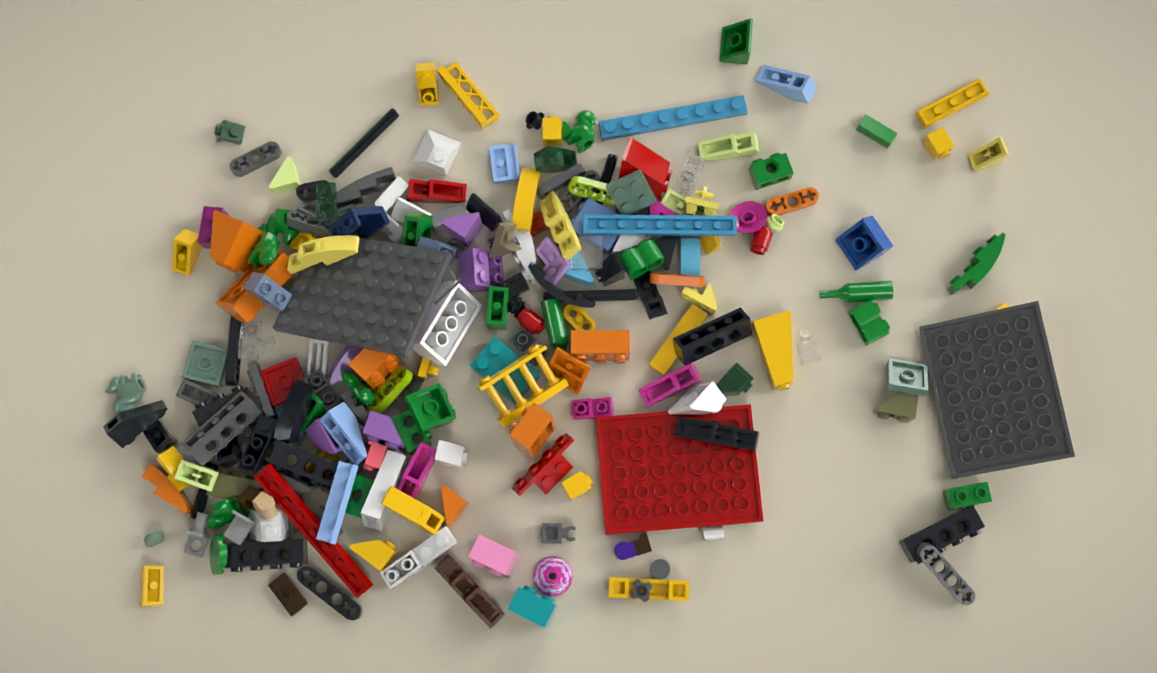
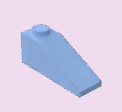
(788, 83)
(344, 429)

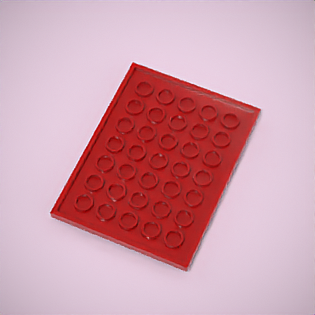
(672, 481)

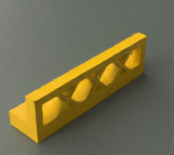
(465, 97)

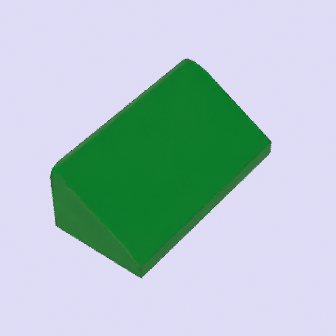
(876, 131)

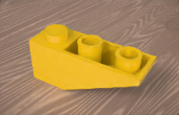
(413, 511)

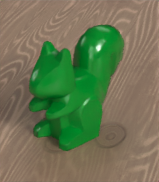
(582, 133)
(278, 224)
(265, 251)
(359, 388)
(223, 513)

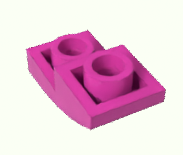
(592, 408)

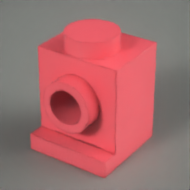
(374, 455)

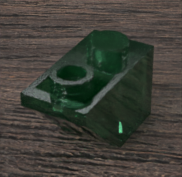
(554, 159)

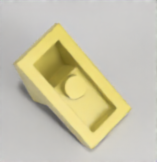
(703, 301)

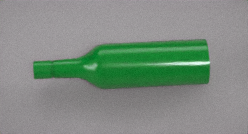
(861, 292)
(555, 323)

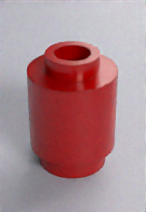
(761, 241)
(531, 321)

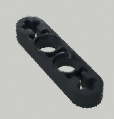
(233, 364)
(329, 593)

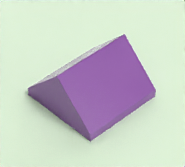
(463, 227)

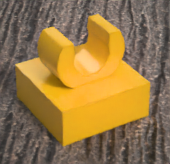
(426, 368)

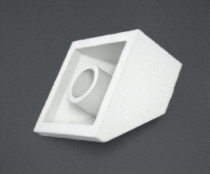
(437, 152)
(699, 400)
(269, 529)

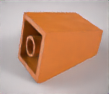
(232, 242)

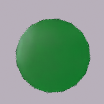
(218, 554)

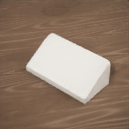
(391, 194)
(403, 208)

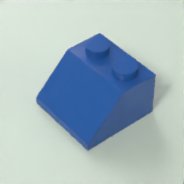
(864, 242)

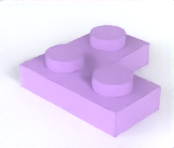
(555, 264)

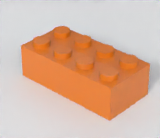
(532, 430)

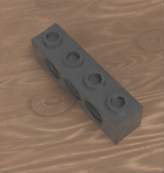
(226, 419)

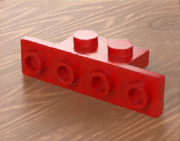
(548, 469)

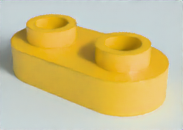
(301, 238)
(580, 319)

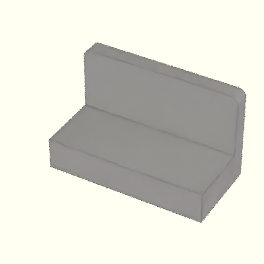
(456, 210)

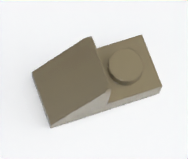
(503, 240)

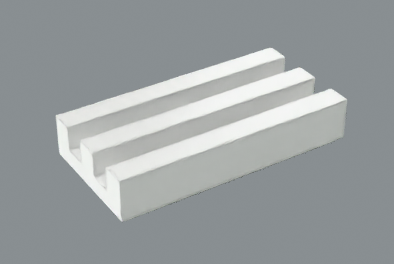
(318, 357)

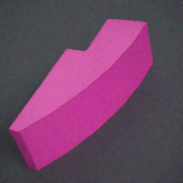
(670, 384)
(417, 470)

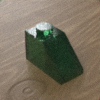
(735, 381)

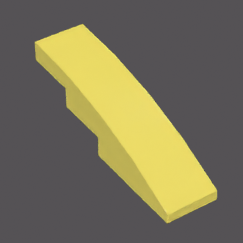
(560, 225)

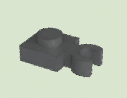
(554, 533)

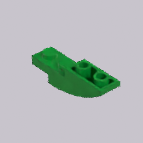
(980, 264)

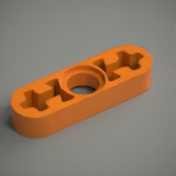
(806, 202)
(677, 279)

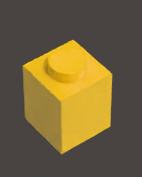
(552, 131)
(938, 144)
(577, 485)

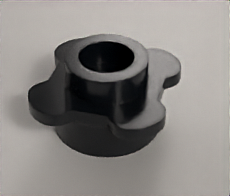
(534, 120)
(516, 306)

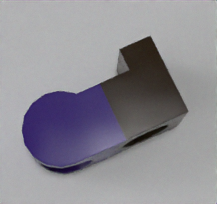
(632, 549)

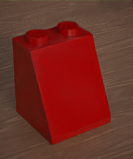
(651, 164)

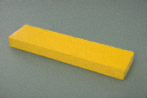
(952, 103)
(666, 355)

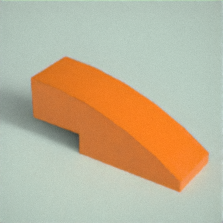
(166, 489)

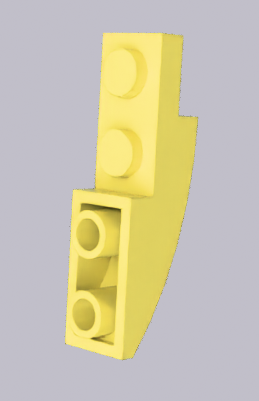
(323, 250)

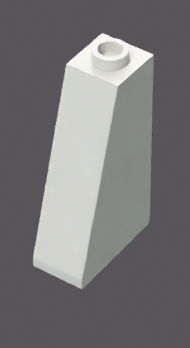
(390, 474)

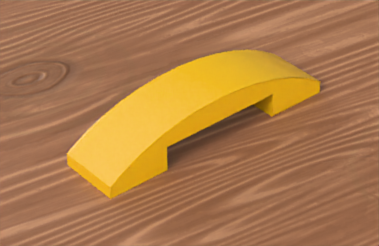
(526, 198)
(661, 589)

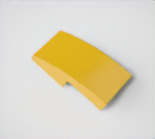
(170, 462)

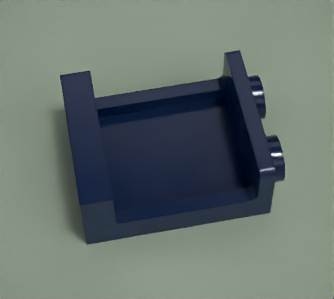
(364, 220)

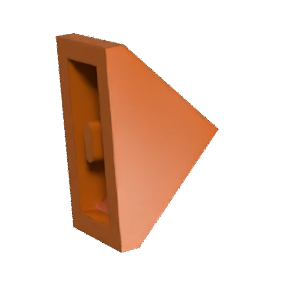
(453, 505)

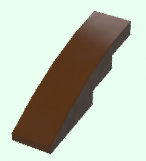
(469, 591)

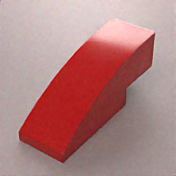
(436, 191)

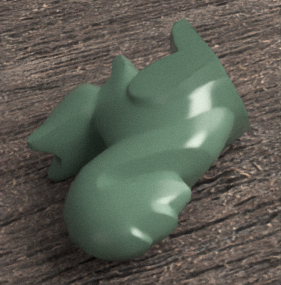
(129, 391)

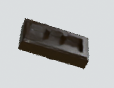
(288, 594)

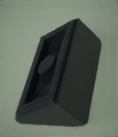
(488, 215)

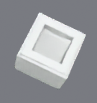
(712, 533)

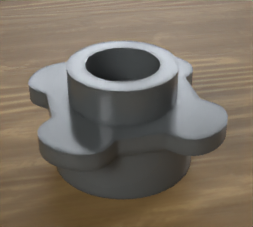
(640, 585)

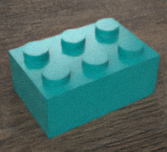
(497, 357)
(532, 607)

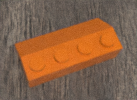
(241, 303)

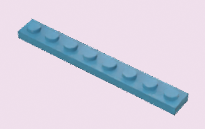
(673, 118)
(660, 225)

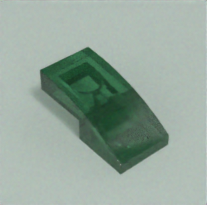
(326, 201)

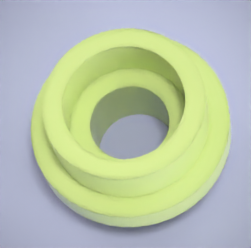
(775, 222)

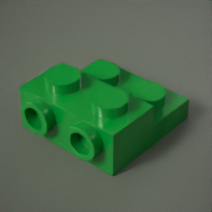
(430, 408)

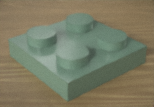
(631, 193)
(205, 363)
(907, 377)

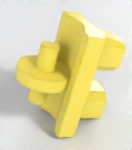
(692, 203)

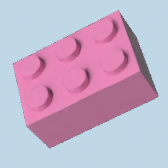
(491, 554)

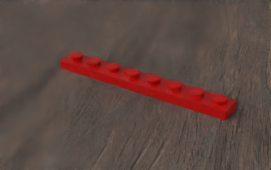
(309, 526)

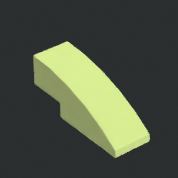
(729, 147)

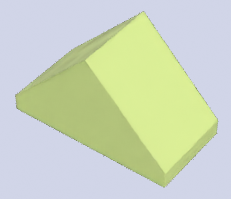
(286, 178)
(196, 475)

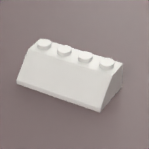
(446, 325)

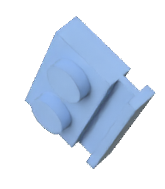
(504, 163)

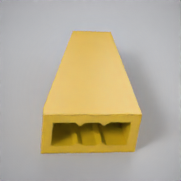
(775, 345)

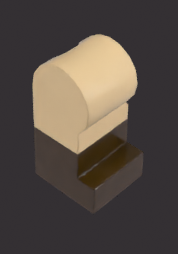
(258, 501)

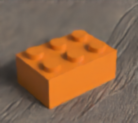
(601, 345)
(374, 366)

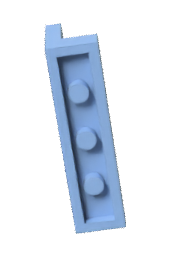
(337, 502)

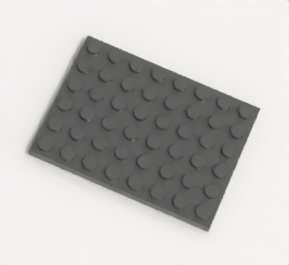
(367, 298)
(996, 391)

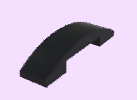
(650, 296)
(580, 300)

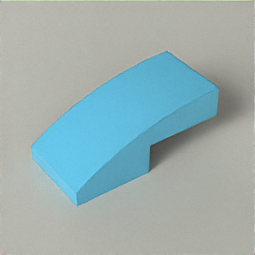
(690, 256)

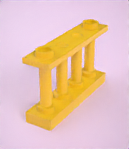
(538, 395)

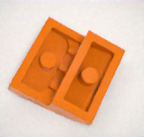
(572, 369)

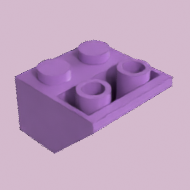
(479, 270)
(381, 429)

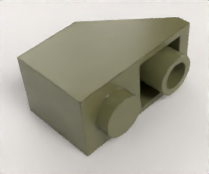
(900, 406)

